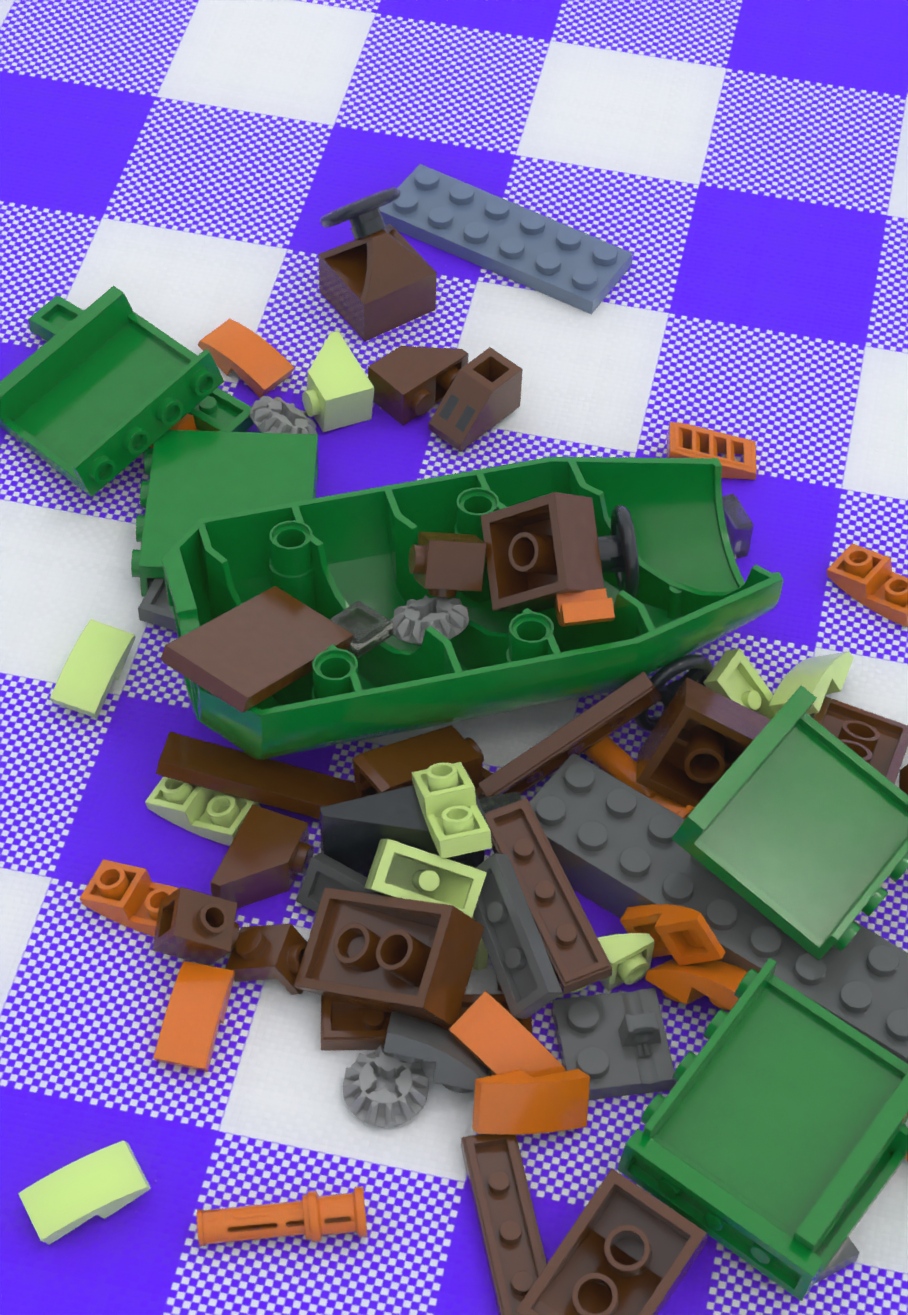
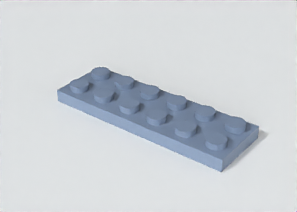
(507, 238)

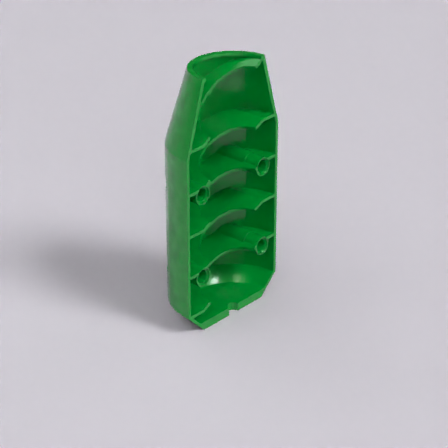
(359, 550)

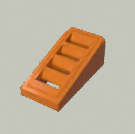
(696, 442)

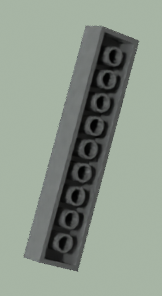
(623, 856)

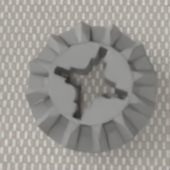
(280, 417)
(443, 614)
(382, 1107)

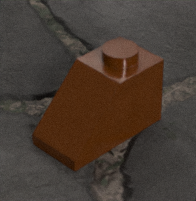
(263, 858)

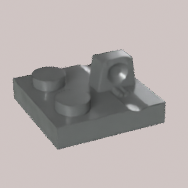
(615, 1042)

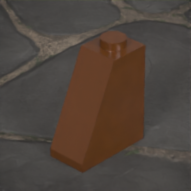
(392, 764)

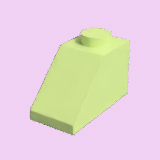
(337, 387)
(423, 876)

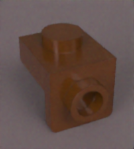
(268, 954)

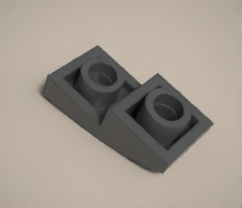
(420, 1040)

